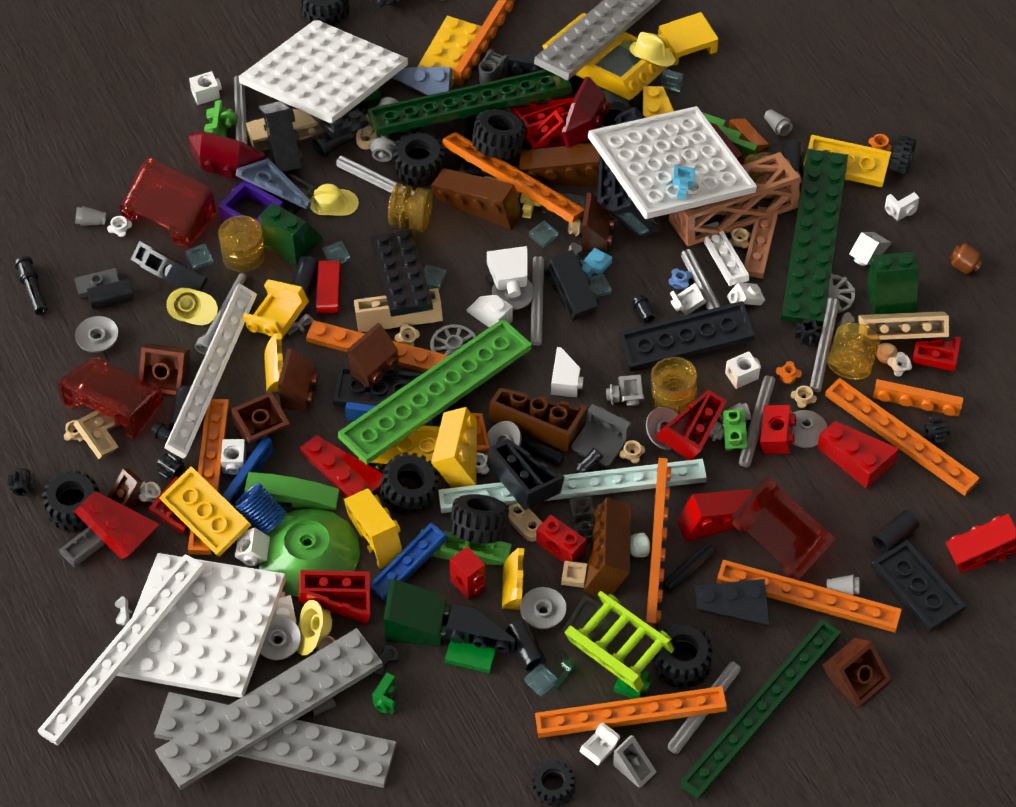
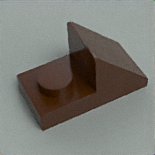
(126, 489)

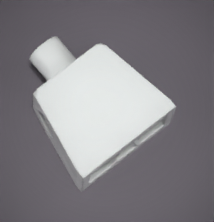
(509, 269)

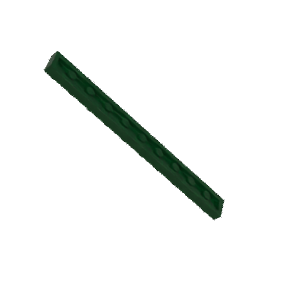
(759, 709)

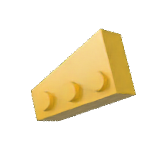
(655, 101)
(457, 448)
(375, 525)

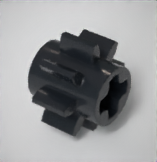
(808, 332)
(937, 429)
(170, 466)
(21, 482)

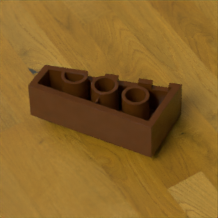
(562, 165)
(479, 196)
(539, 418)
(609, 548)

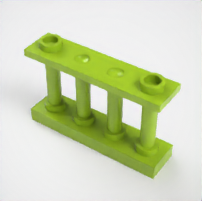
(615, 662)

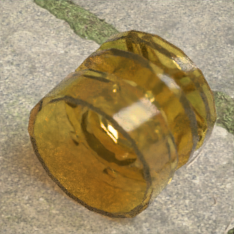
(410, 207)
(241, 243)
(853, 351)
(674, 384)

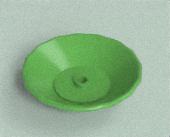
(331, 549)

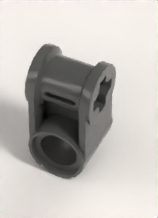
(492, 66)

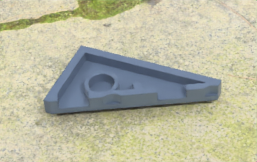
(426, 79)
(270, 178)

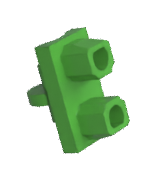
(221, 119)
(735, 429)

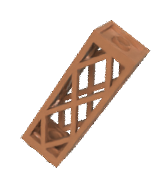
(781, 186)

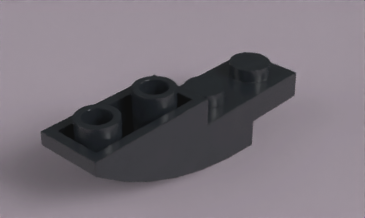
(523, 64)
(167, 268)

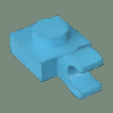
(684, 178)
(596, 262)

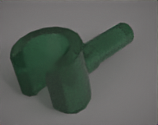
(569, 667)

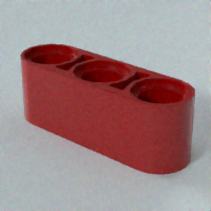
(328, 286)

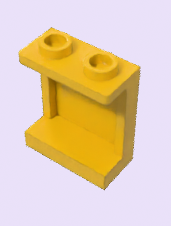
(688, 36)
(278, 309)

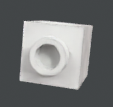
(205, 88)
(735, 370)
(230, 449)
(252, 547)

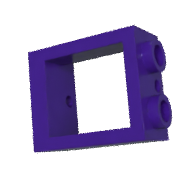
(239, 193)

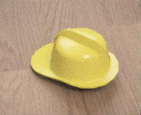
(652, 48)
(333, 201)
(192, 306)
(313, 624)

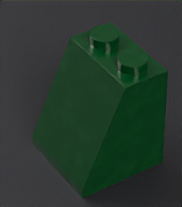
(287, 234)
(893, 283)
(415, 615)

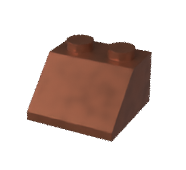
(596, 226)
(372, 356)
(164, 366)
(297, 382)
(259, 418)
(857, 671)

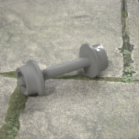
(383, 147)

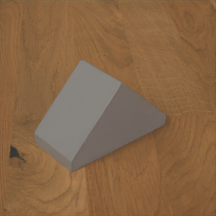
(633, 762)

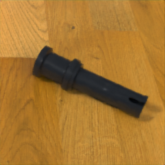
(29, 277)

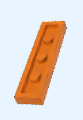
(918, 398)

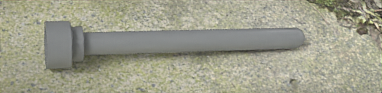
(204, 342)

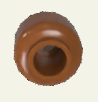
(966, 258)

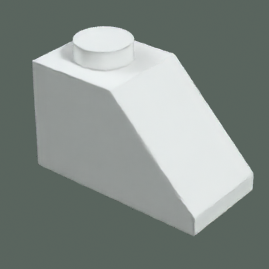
(867, 245)
(491, 310)
(566, 376)

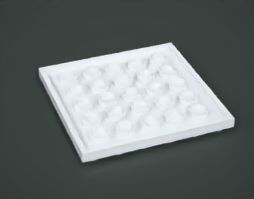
(323, 71)
(648, 148)
(211, 631)

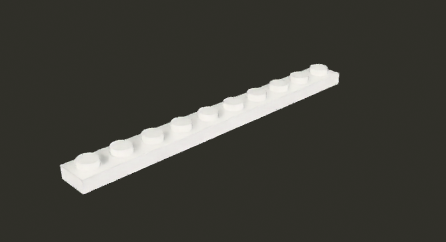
(210, 372)
(120, 650)

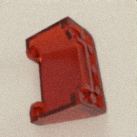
(170, 201)
(112, 394)
(782, 527)

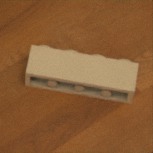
(304, 124)
(375, 310)
(908, 325)

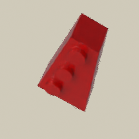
(535, 114)
(693, 426)
(857, 453)
(710, 513)
(115, 523)
(983, 544)
(337, 591)

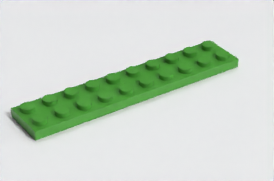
(434, 391)

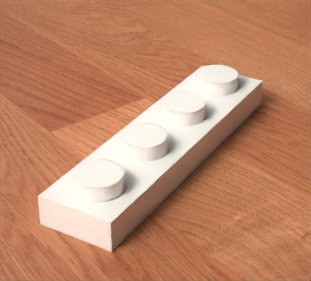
(725, 257)

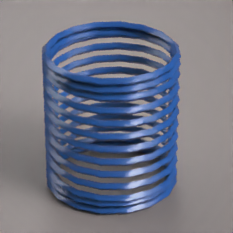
(248, 496)

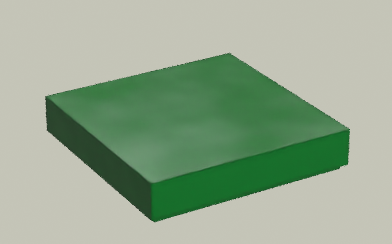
(470, 657)

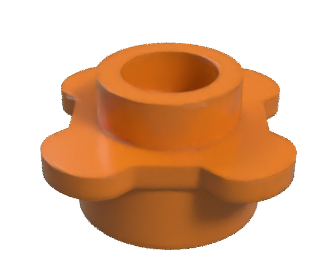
(881, 142)
(788, 378)

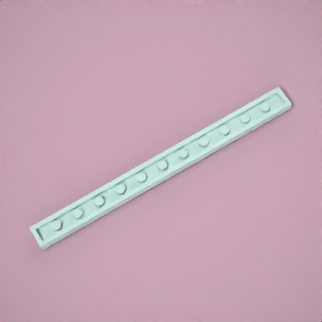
(591, 483)

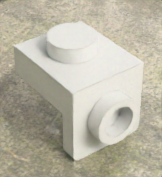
(903, 207)
(746, 292)
(688, 300)
(285, 607)
(600, 744)

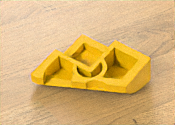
(273, 362)
(513, 580)

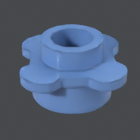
(680, 283)

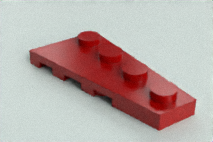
(341, 468)

